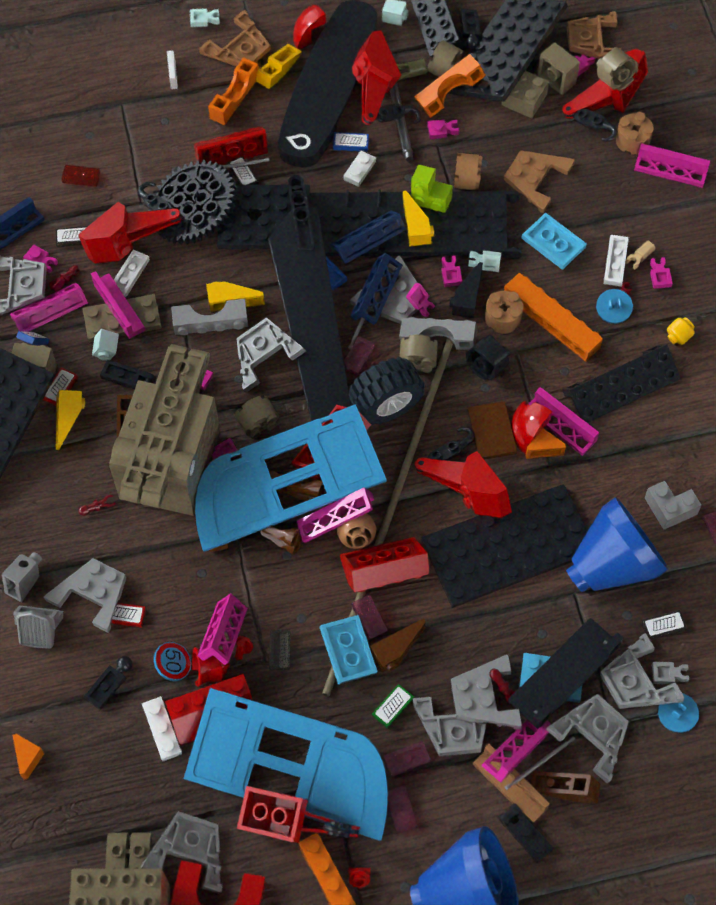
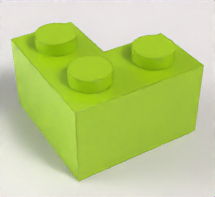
(428, 192)

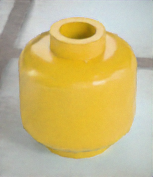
(680, 331)

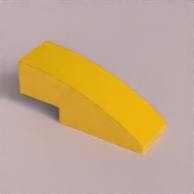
(277, 66)

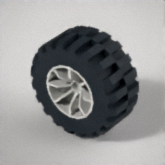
(387, 390)

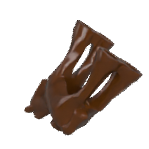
(290, 538)

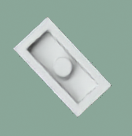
(359, 168)

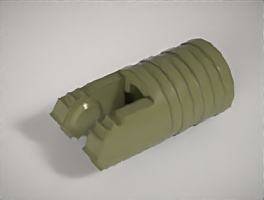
(414, 68)

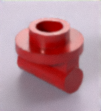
(243, 645)
(359, 877)

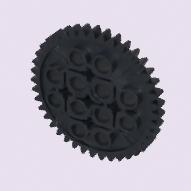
(208, 210)

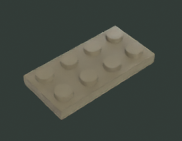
(101, 317)

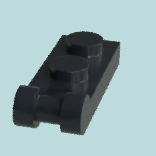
(124, 374)
(526, 833)

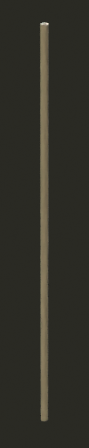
(402, 477)

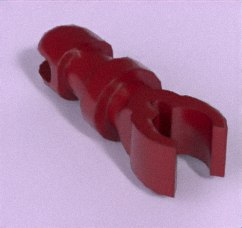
(64, 278)
(85, 509)
(503, 685)

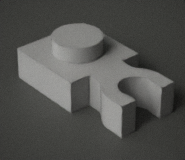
(666, 673)

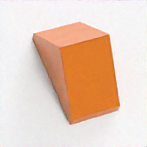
(545, 446)
(27, 755)

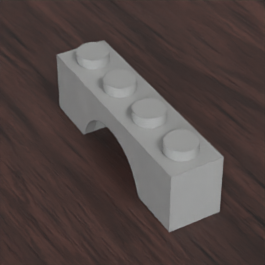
(230, 317)
(461, 333)

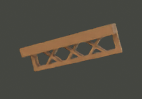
(522, 793)

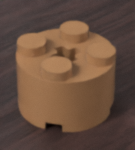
(633, 131)
(467, 171)
(503, 311)

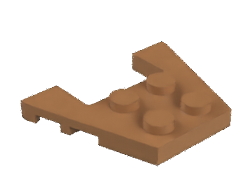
(586, 35)
(247, 44)
(530, 170)

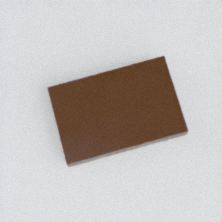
(492, 430)

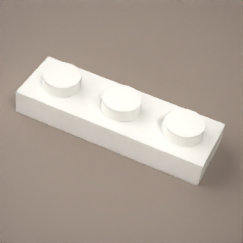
(615, 260)
(131, 271)
(161, 729)

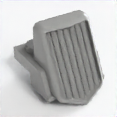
(37, 626)

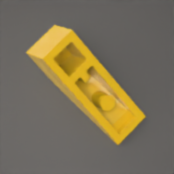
(417, 222)
(223, 291)
(67, 410)

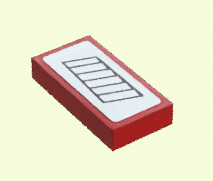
(63, 381)
(129, 615)

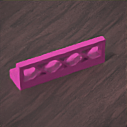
(672, 161)
(118, 304)
(49, 308)
(568, 419)
(333, 512)
(218, 625)
(519, 753)

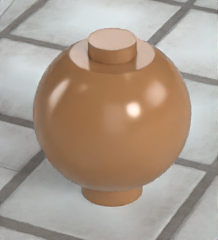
(357, 532)

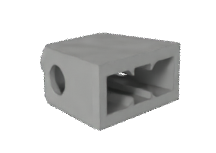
(21, 576)

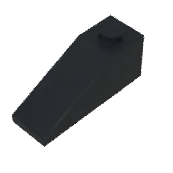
(466, 294)

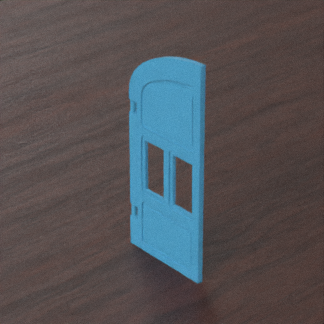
(242, 496)
(339, 775)

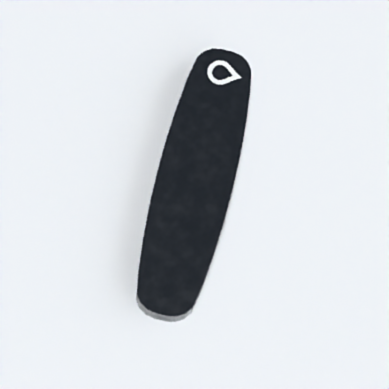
(325, 85)

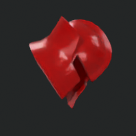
(208, 670)

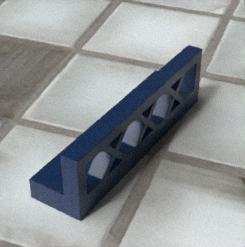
(18, 216)
(369, 236)
(370, 287)

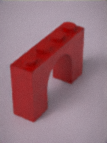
(189, 881)

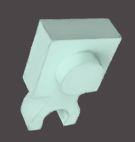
(201, 17)
(490, 260)

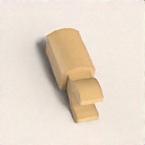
(641, 254)

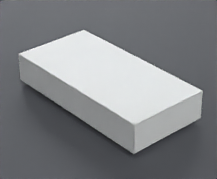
(172, 69)

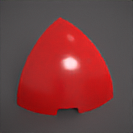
(307, 21)
(528, 423)

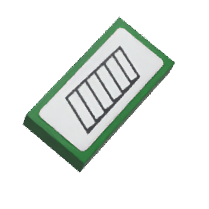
(392, 706)

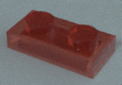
(80, 175)

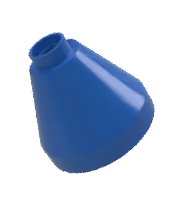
(615, 552)
(468, 874)

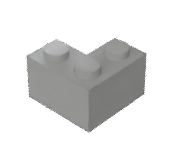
(670, 508)

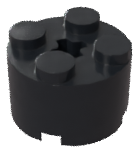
(488, 358)

